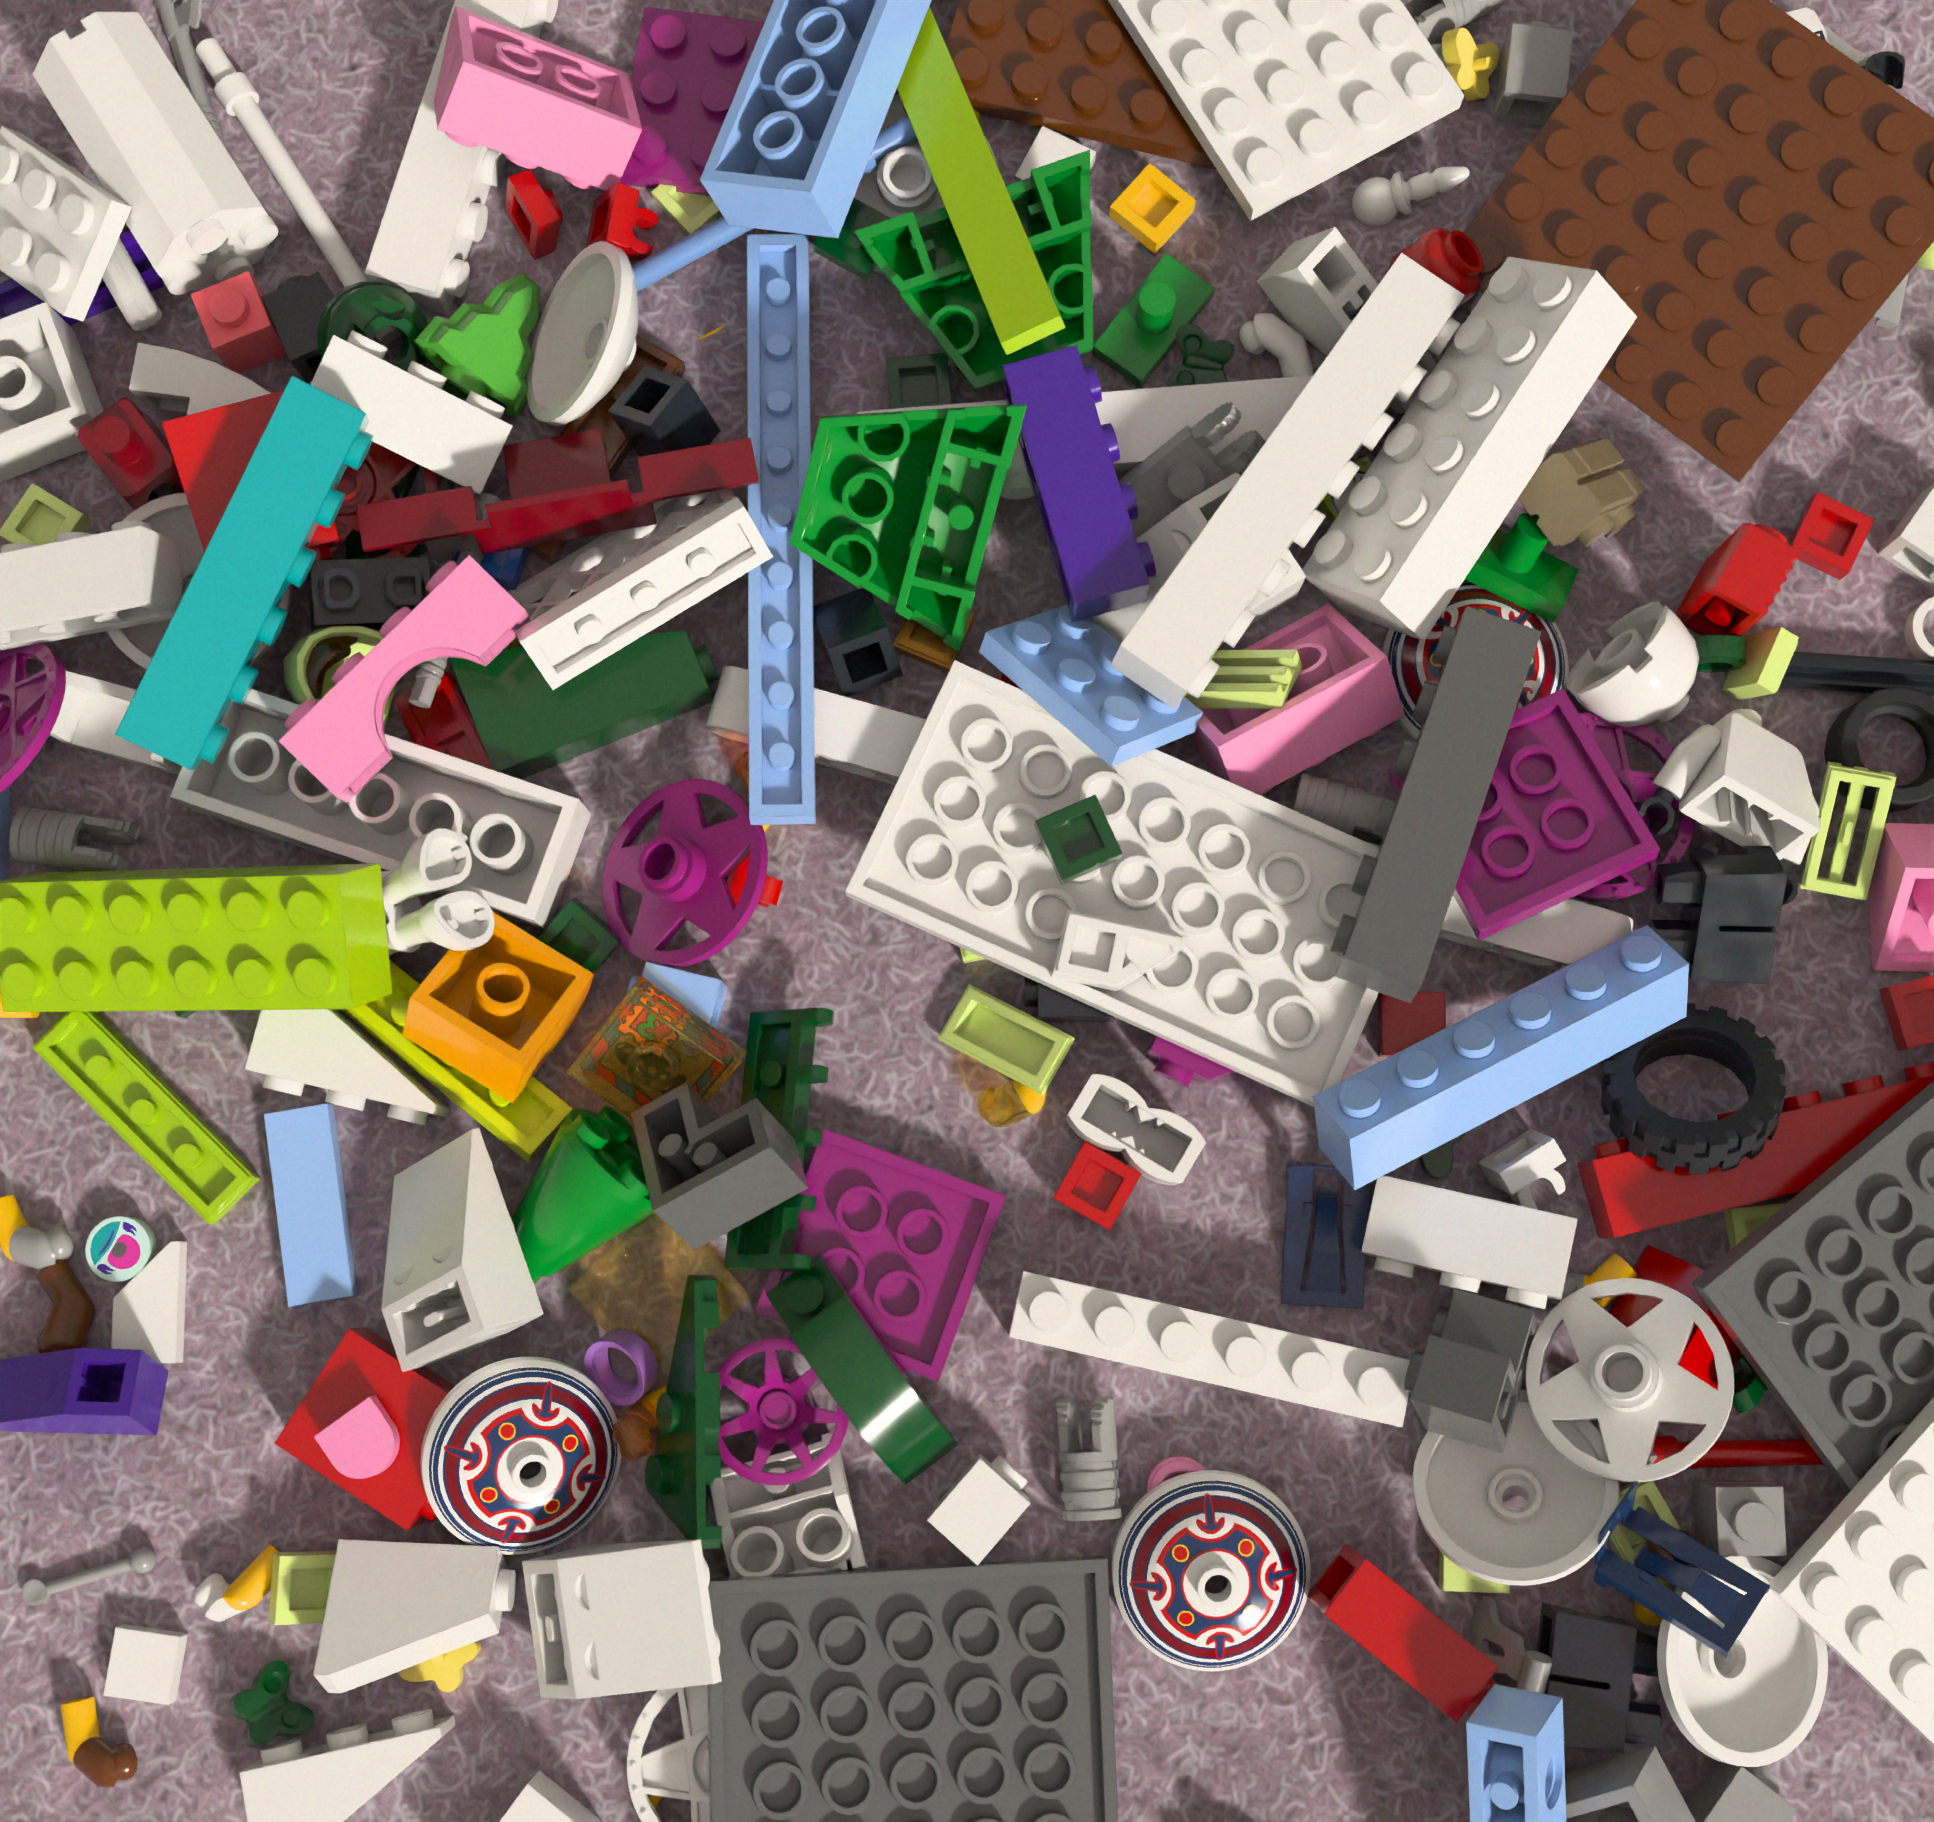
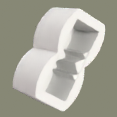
(1149, 1139)

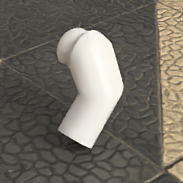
(1281, 340)

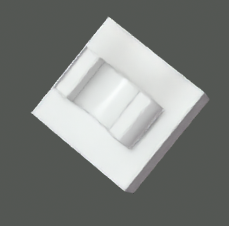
(1521, 1163)

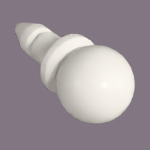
(1380, 199)

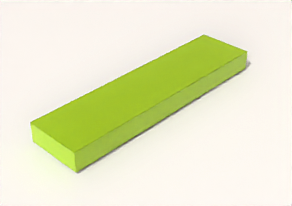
(146, 1113)

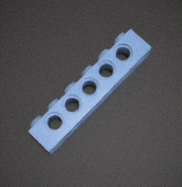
(1516, 1757)

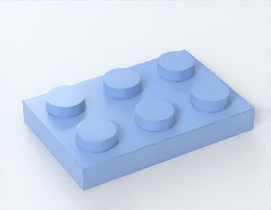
(1071, 677)

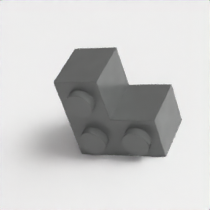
(713, 1169)
(1472, 1369)

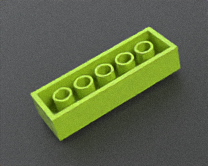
(194, 939)

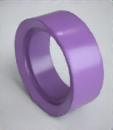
(601, 1373)

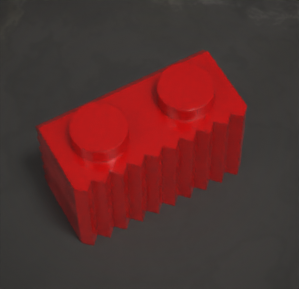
(1738, 582)

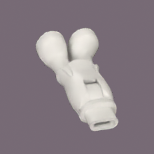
(453, 920)

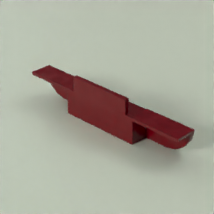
(558, 494)

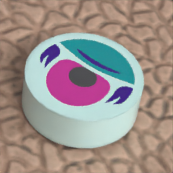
(120, 1248)

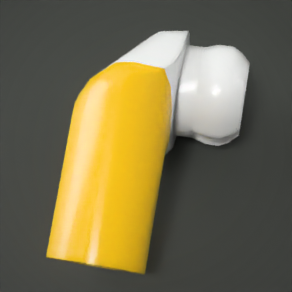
(247, 1590)

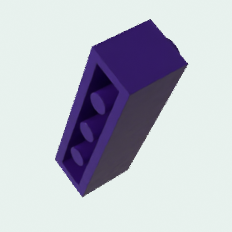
(1077, 485)

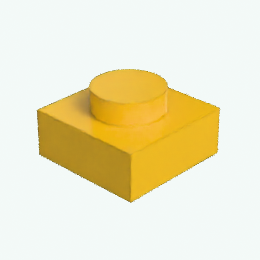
(1152, 208)

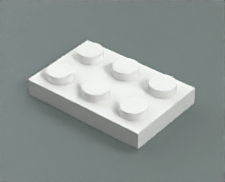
(54, 225)

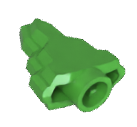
(486, 345)

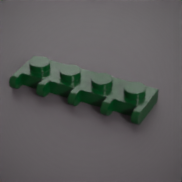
(780, 1077)

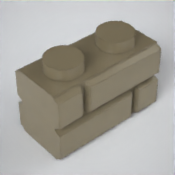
(1583, 494)

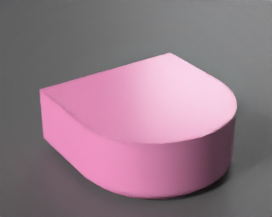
(361, 1440)

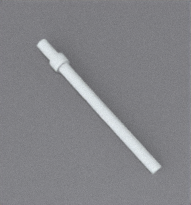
(241, 100)

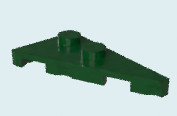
(689, 1421)

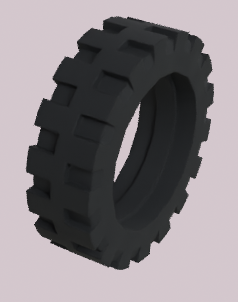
(1688, 1142)

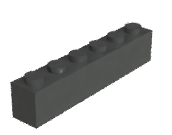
(1437, 804)

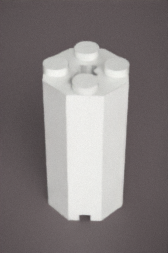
(155, 151)

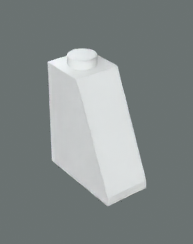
(407, 1605)

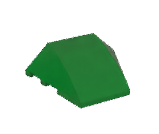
(935, 280)
(909, 505)

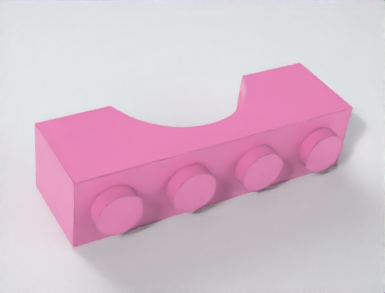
(344, 732)

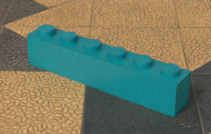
(245, 575)

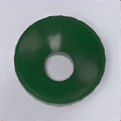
(366, 310)

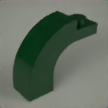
(860, 1372)

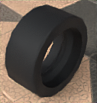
(1842, 737)

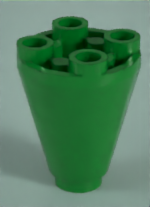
(582, 1192)

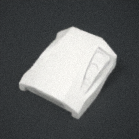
(788, 1519)

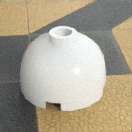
(1640, 671)

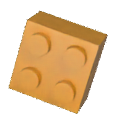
(498, 1008)

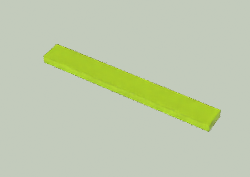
(975, 194)

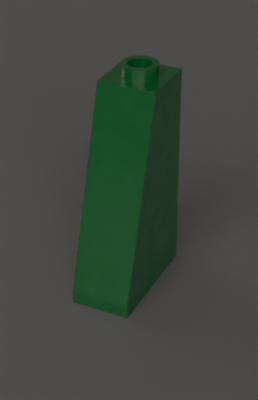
(536, 728)

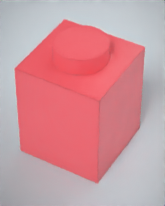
(238, 323)

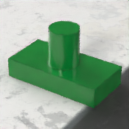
(1150, 319)
(1522, 572)

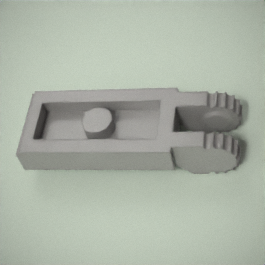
(1188, 467)

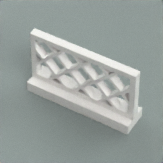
(630, 600)

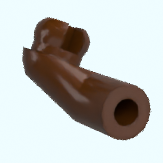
(71, 1309)

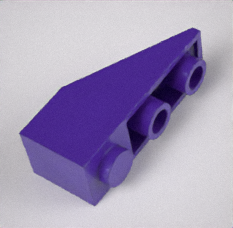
(82, 1392)

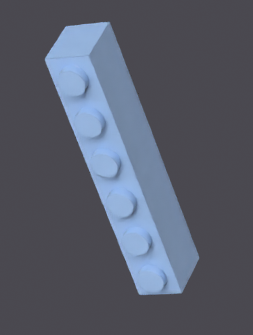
(1501, 1056)

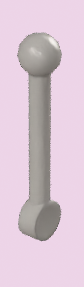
(39, 1589)

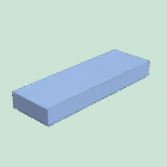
(310, 1205)

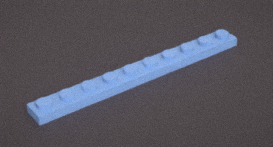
(781, 587)

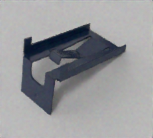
(1324, 1275)
(1718, 1598)

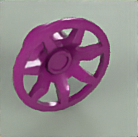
(778, 1414)

